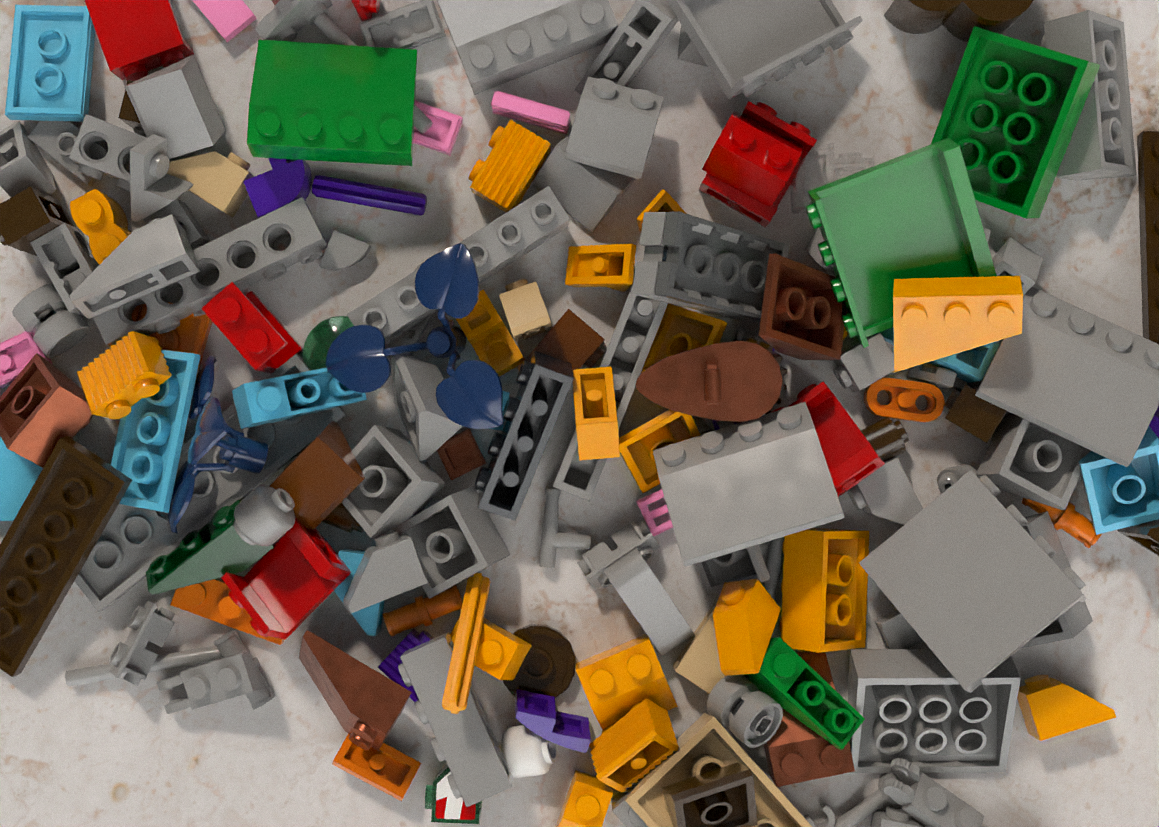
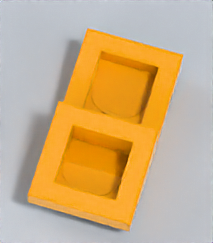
(490, 336)

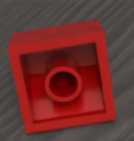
(752, 158)

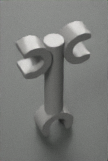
(858, 812)

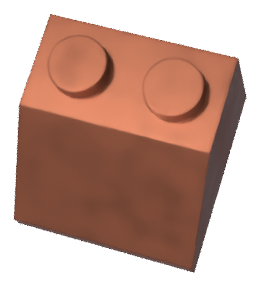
(41, 410)

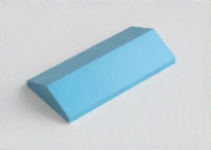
(153, 436)

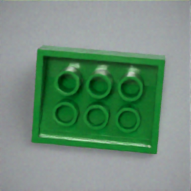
(332, 103)
(1014, 117)

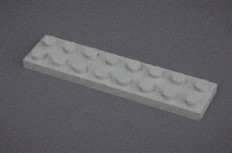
(141, 535)

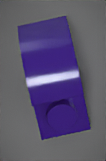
(279, 186)

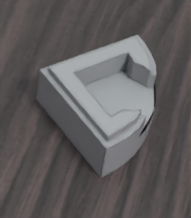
(343, 252)
(939, 377)

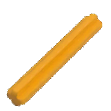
(466, 644)

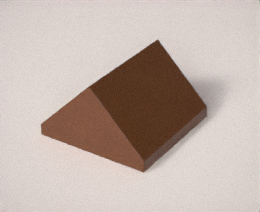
(320, 476)

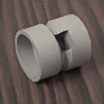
(51, 321)
(744, 710)

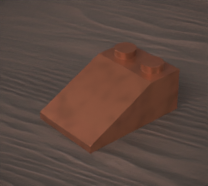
(801, 311)
(357, 695)
(798, 752)

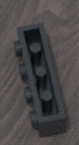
(525, 434)

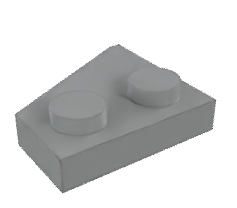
(289, 18)

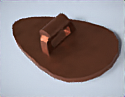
(715, 381)

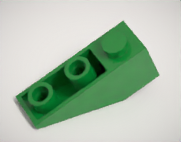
(805, 694)

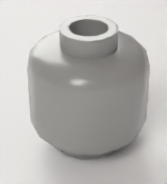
(264, 516)

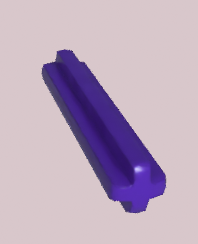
(369, 195)

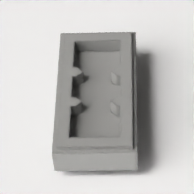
(404, 27)
(58, 141)

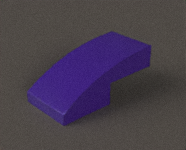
(540, 716)

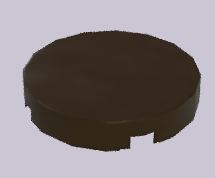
(548, 664)

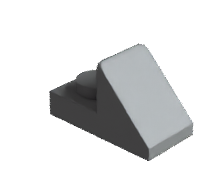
(149, 181)

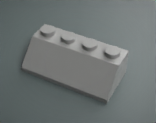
(1104, 133)

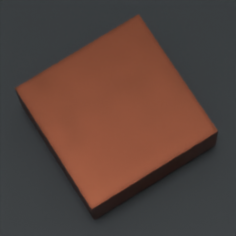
(461, 454)

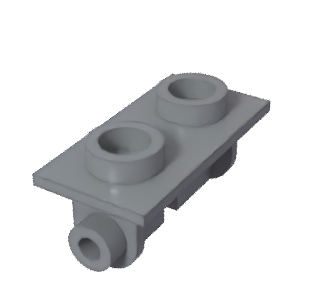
(602, 557)
(132, 655)

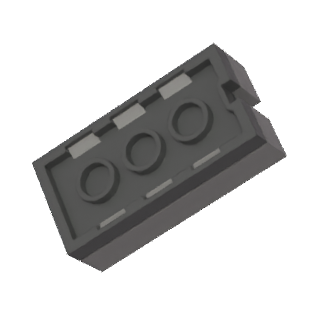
(703, 265)

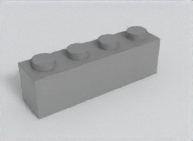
(460, 738)

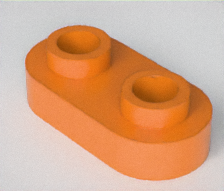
(903, 398)

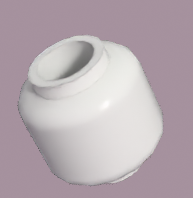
(527, 752)

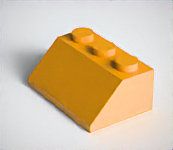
(824, 589)

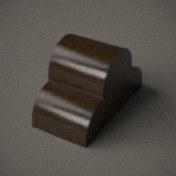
(955, 15)

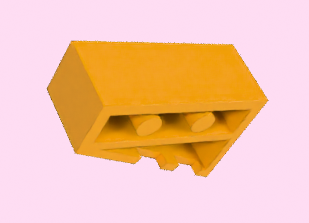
(952, 316)

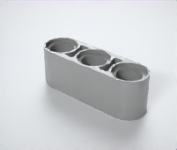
(648, 602)

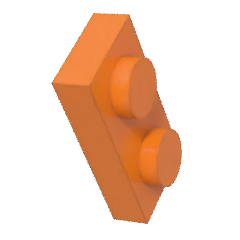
(384, 769)

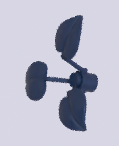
(474, 390)
(210, 429)

